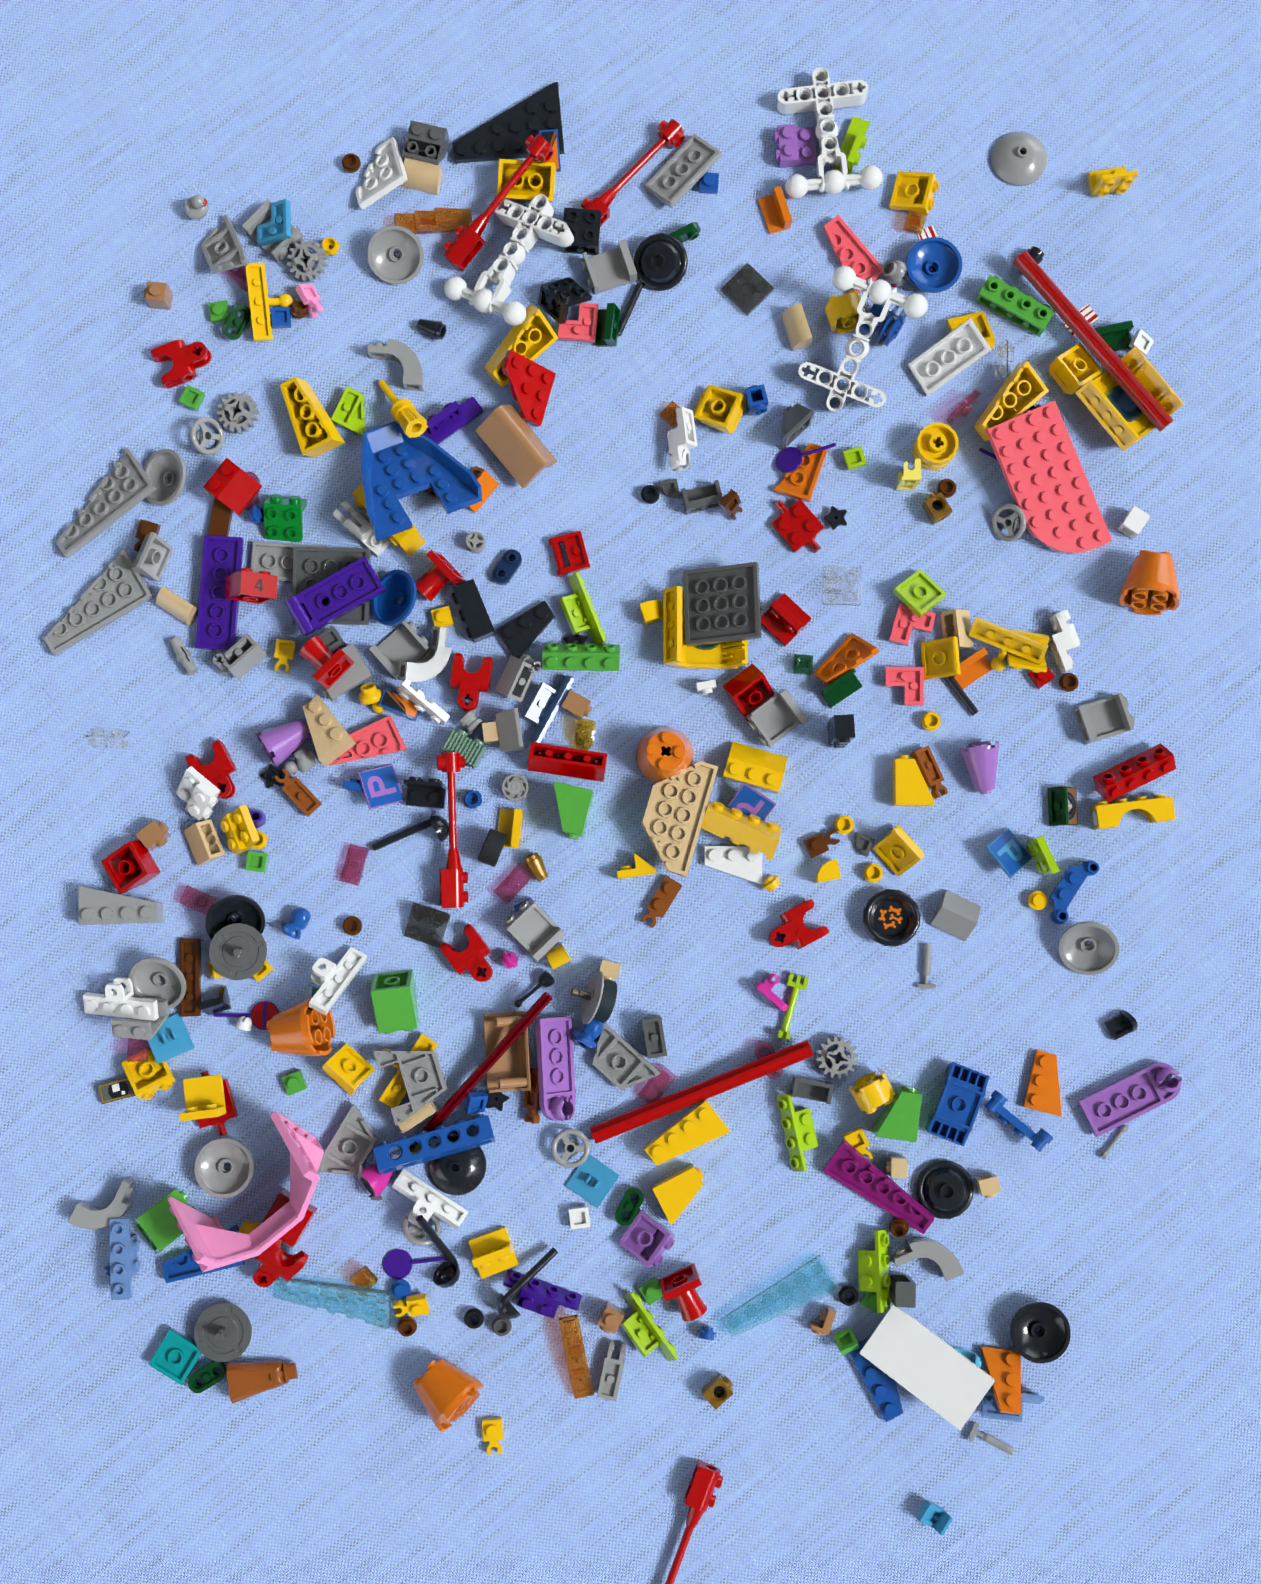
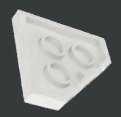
(382, 175)

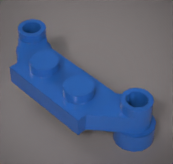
(1068, 887)
(1038, 1139)

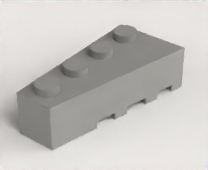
(107, 907)

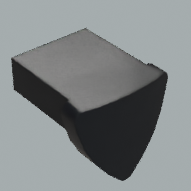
(217, 1004)
(1121, 1025)

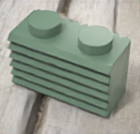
(459, 742)

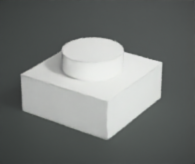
(1142, 341)
(706, 687)
(579, 1217)

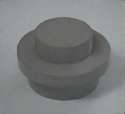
(501, 1326)

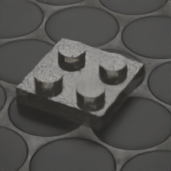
(747, 289)

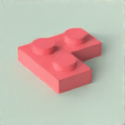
(584, 329)
(905, 621)
(910, 679)

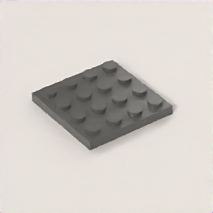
(318, 563)
(722, 604)

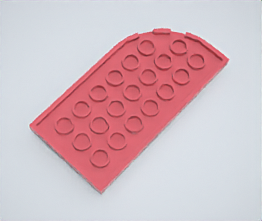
(1048, 481)

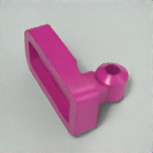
(765, 989)

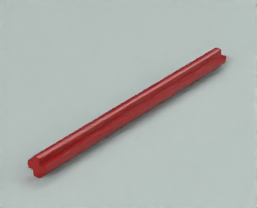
(1092, 341)
(701, 1091)

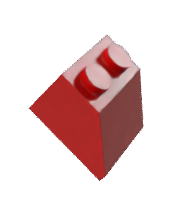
(232, 486)
(748, 690)
(130, 866)

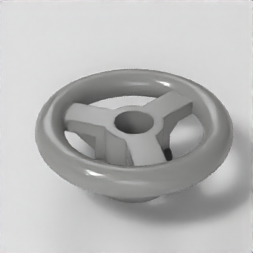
(198, 437)
(1017, 518)
(577, 1148)
(416, 1235)

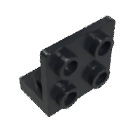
(585, 229)
(559, 295)
(425, 793)

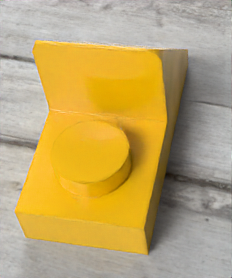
(642, 869)

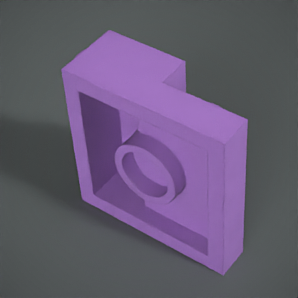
(795, 146)
(647, 1239)

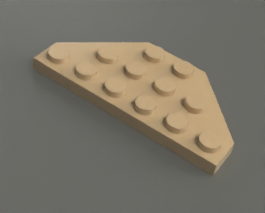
(677, 813)

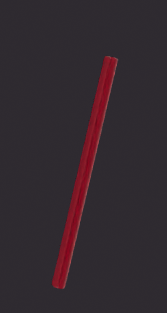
(488, 1062)

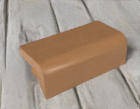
(515, 444)
(513, 1067)

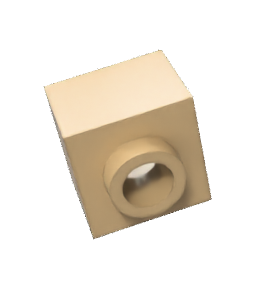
(490, 733)
(610, 970)
(896, 1166)
(988, 1185)

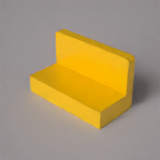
(511, 824)

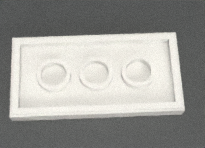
(949, 357)

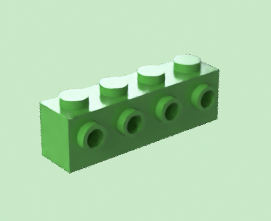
(1015, 305)
(581, 657)

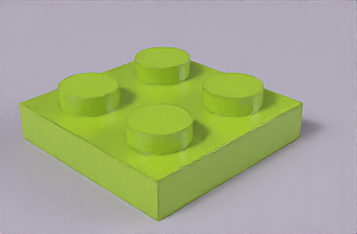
(919, 593)
(1044, 859)

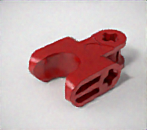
(185, 361)
(470, 683)
(218, 770)
(794, 928)
(472, 957)
(277, 1263)

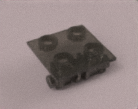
(426, 924)

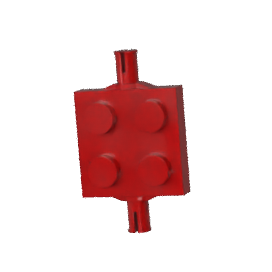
(797, 526)
(231, 1110)

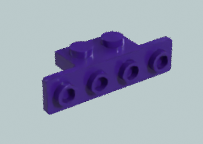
(451, 419)
(542, 1296)

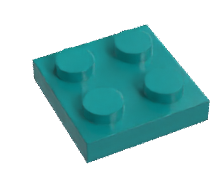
(175, 1356)

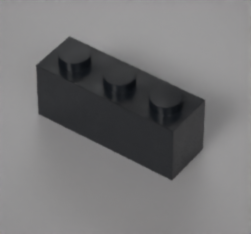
(473, 611)
(841, 730)

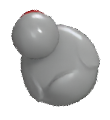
(196, 207)
(894, 272)
(303, 763)

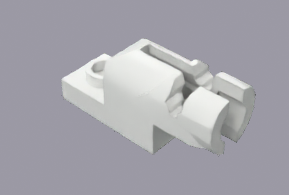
(682, 440)
(361, 529)
(1063, 640)

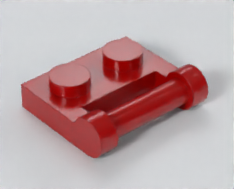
(575, 550)

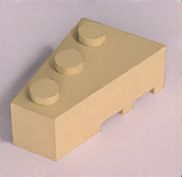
(326, 731)

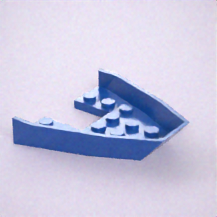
(402, 466)

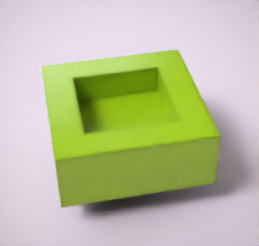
(854, 458)

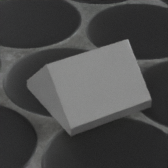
(152, 557)
(509, 731)
(956, 915)

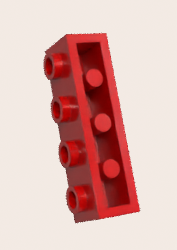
(567, 761)
(1134, 772)

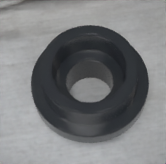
(650, 488)
(848, 1301)
(474, 1324)

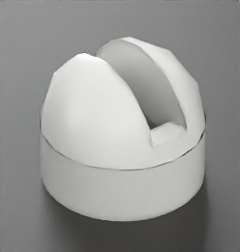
(244, 1023)

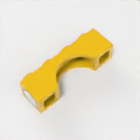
(1156, 810)

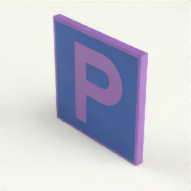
(380, 786)
(752, 802)

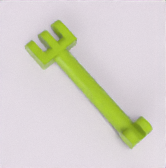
(796, 985)

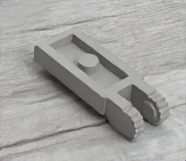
(611, 1373)

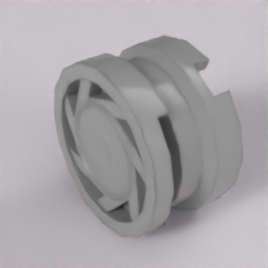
(515, 787)

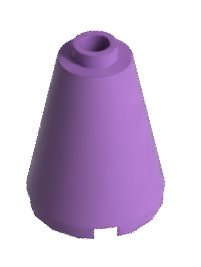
(283, 740)
(982, 762)

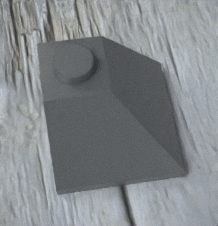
(794, 422)

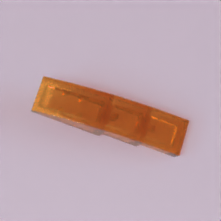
(434, 221)
(576, 1356)

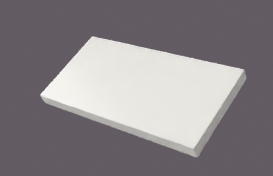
(927, 1366)

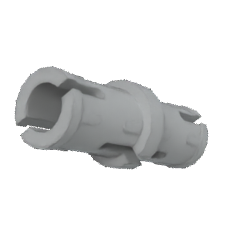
(183, 656)

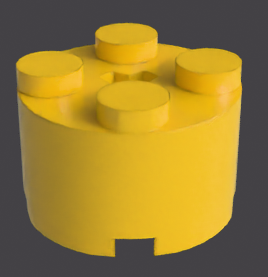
(842, 312)
(872, 1092)

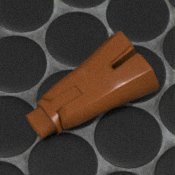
(252, 1378)

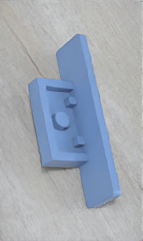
(545, 705)
(122, 1258)
(990, 1409)

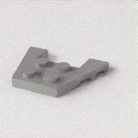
(421, 1078)

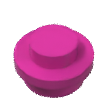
(509, 959)

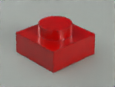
(1041, 678)

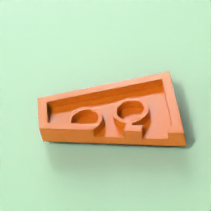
(802, 481)
(846, 657)
(1043, 1085)
(1006, 1370)

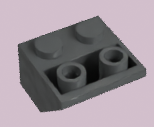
(426, 143)

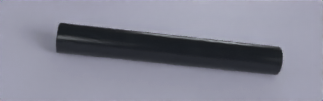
(629, 308)
(962, 695)

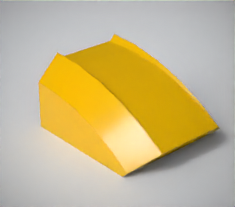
(1074, 369)
(720, 408)

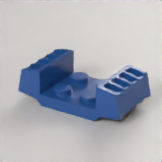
(958, 1104)

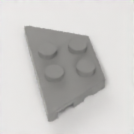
(224, 248)
(621, 1061)
(349, 1145)

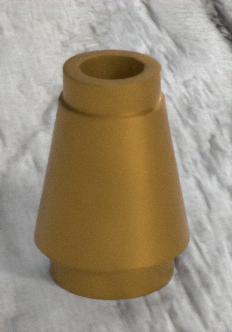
(536, 866)

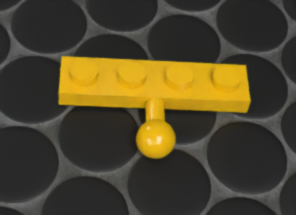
(260, 303)
(1007, 642)
(396, 1089)

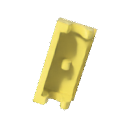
(910, 477)

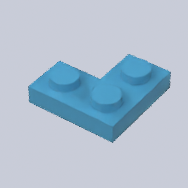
(280, 224)

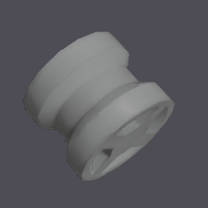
(475, 538)
(471, 722)

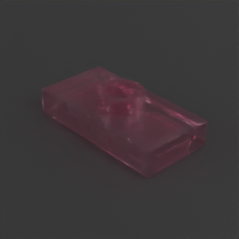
(964, 408)
(513, 883)
(197, 899)
(137, 1050)

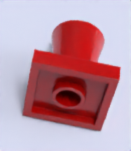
(437, 576)
(330, 665)
(682, 1287)

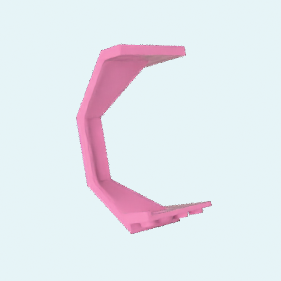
(219, 1247)

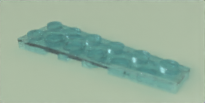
(793, 1291)
(353, 1301)

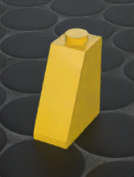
(908, 784)
(677, 1191)

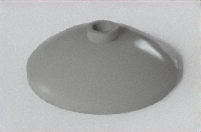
(1015, 167)
(384, 262)
(168, 475)
(1091, 957)
(148, 980)
(211, 1169)

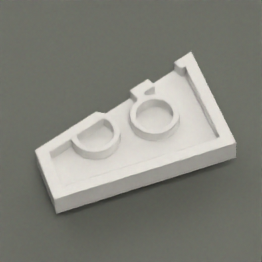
(417, 696)
(735, 861)

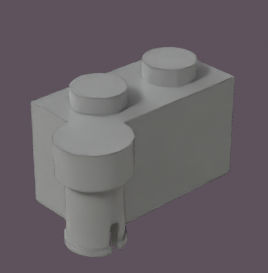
(240, 658)
(517, 676)

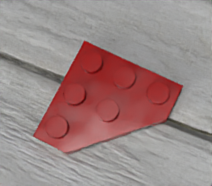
(529, 386)

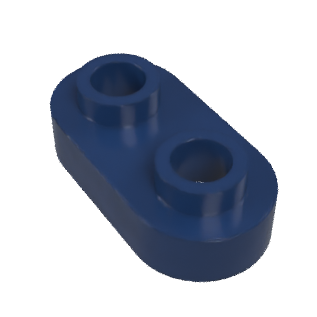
(507, 566)

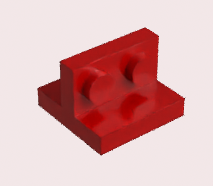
(784, 619)

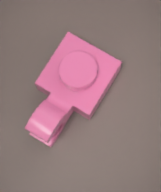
(311, 298)

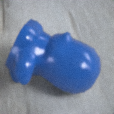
(298, 921)
(588, 1034)

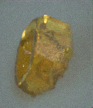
(584, 733)

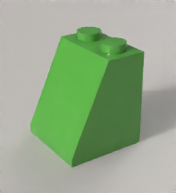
(574, 808)
(395, 1001)
(900, 1117)
(159, 1224)

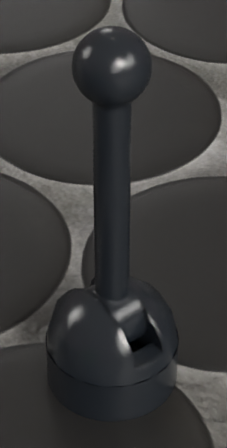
(545, 980)

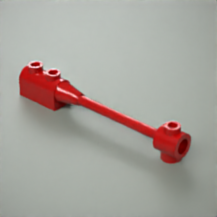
(669, 134)
(469, 238)
(452, 877)
(699, 1498)

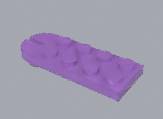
(556, 1067)
(1130, 1097)

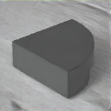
(670, 488)
(863, 843)

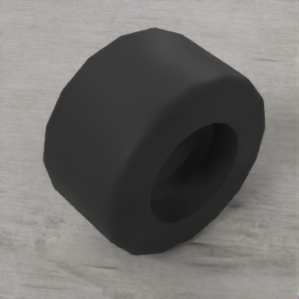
(492, 847)

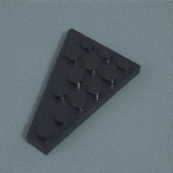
(507, 133)

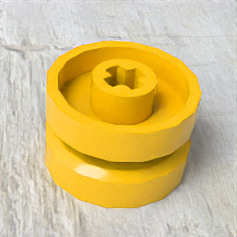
(946, 446)

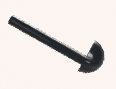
(440, 826)
(449, 1272)
(503, 1305)

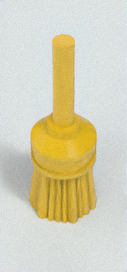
(405, 413)

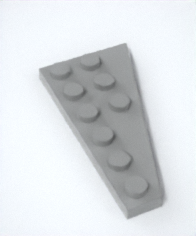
(111, 500)
(106, 600)

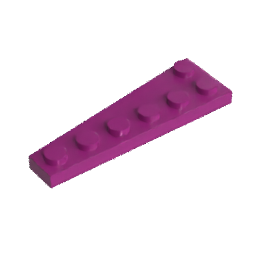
(864, 1178)

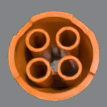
(1151, 584)
(659, 767)
(301, 1031)
(446, 1392)

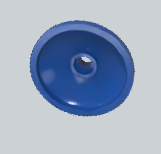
(938, 255)
(398, 600)

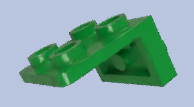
(284, 518)

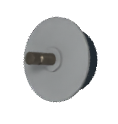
(597, 999)

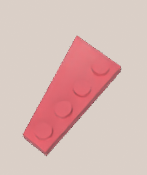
(852, 251)
(372, 741)

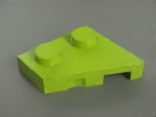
(350, 411)

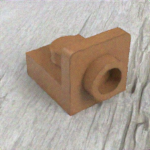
(826, 1318)

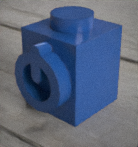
(756, 399)

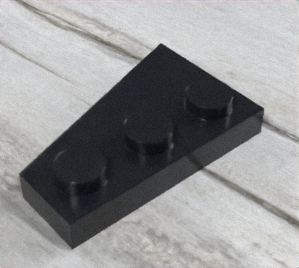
(525, 628)

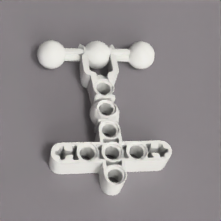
(853, 94)
(529, 226)
(879, 293)

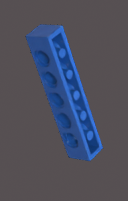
(426, 1153)

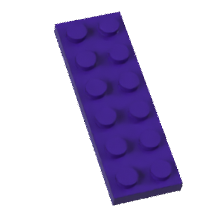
(216, 614)

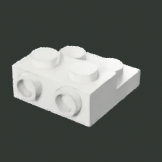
(198, 793)

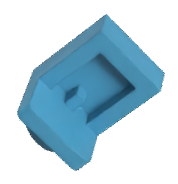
(934, 1517)

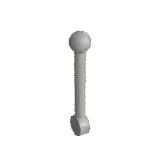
(1123, 1128)

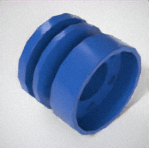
(890, 326)

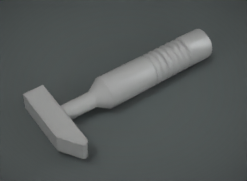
(926, 967)
(989, 1439)

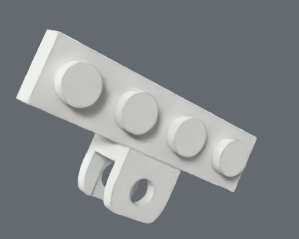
(334, 978)
(120, 1003)
(428, 1201)

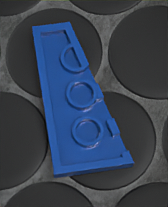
(185, 1266)
(880, 1385)

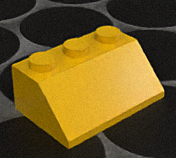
(537, 180)
(755, 767)

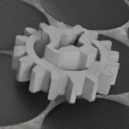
(300, 257)
(234, 405)
(834, 1066)

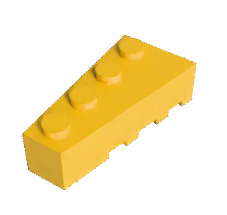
(526, 339)
(1013, 398)
(309, 419)
(408, 540)
(742, 828)
(688, 1132)

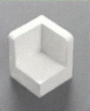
(1133, 522)

